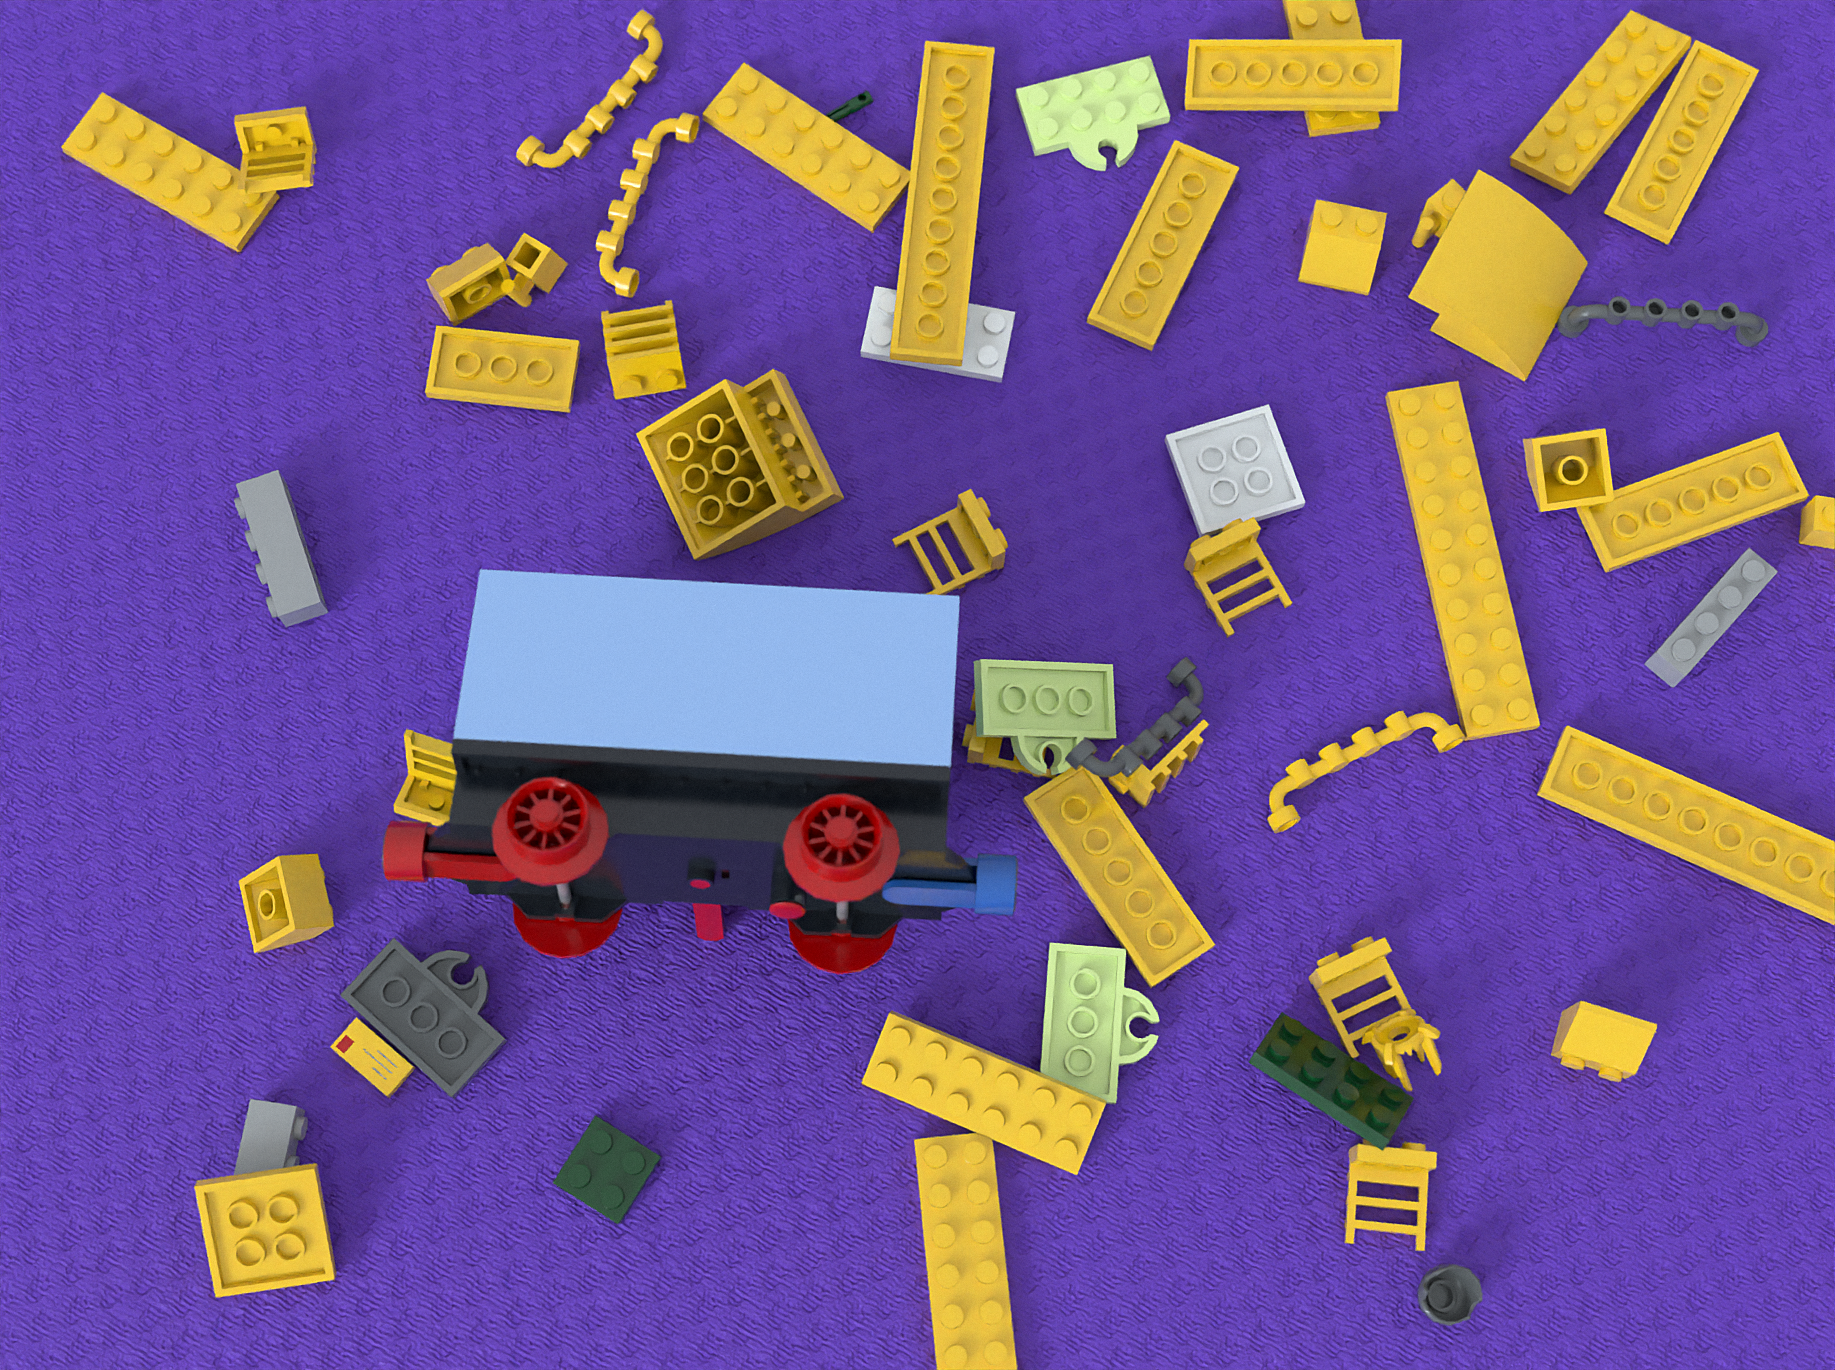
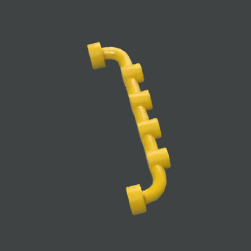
(599, 115)
(635, 183)
(1365, 744)

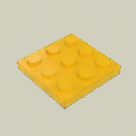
(265, 1230)

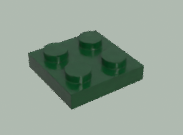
(607, 1170)

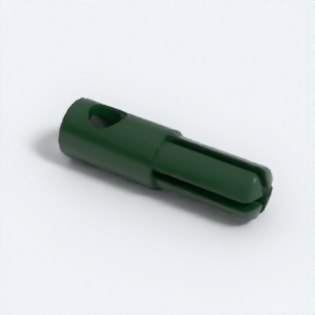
(850, 106)

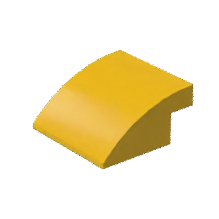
(1499, 276)
(739, 464)

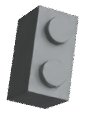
(270, 1137)

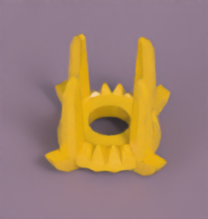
(1418, 1038)

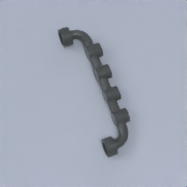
(1749, 331)
(1148, 742)

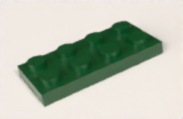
(1332, 1080)

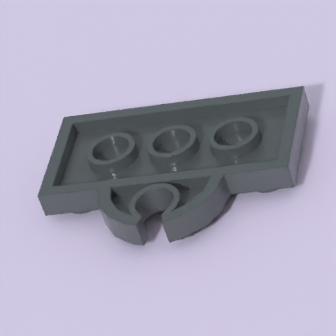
(428, 1012)

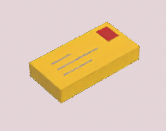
(372, 1057)

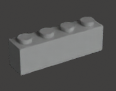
(281, 549)
(1710, 617)

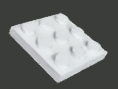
(1234, 470)

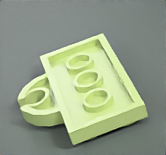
(1094, 111)
(1044, 707)
(1090, 1019)

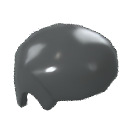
(1449, 1294)

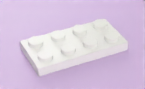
(985, 341)

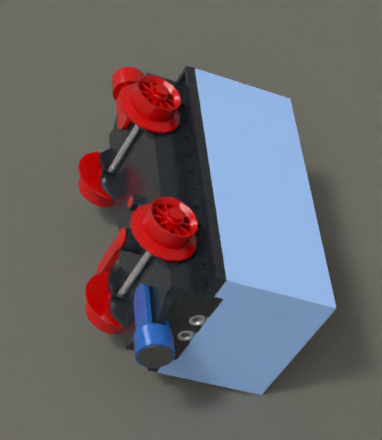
(706, 758)

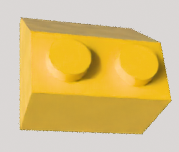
(1342, 247)
(469, 283)
(1569, 469)
(286, 902)
(1602, 1040)

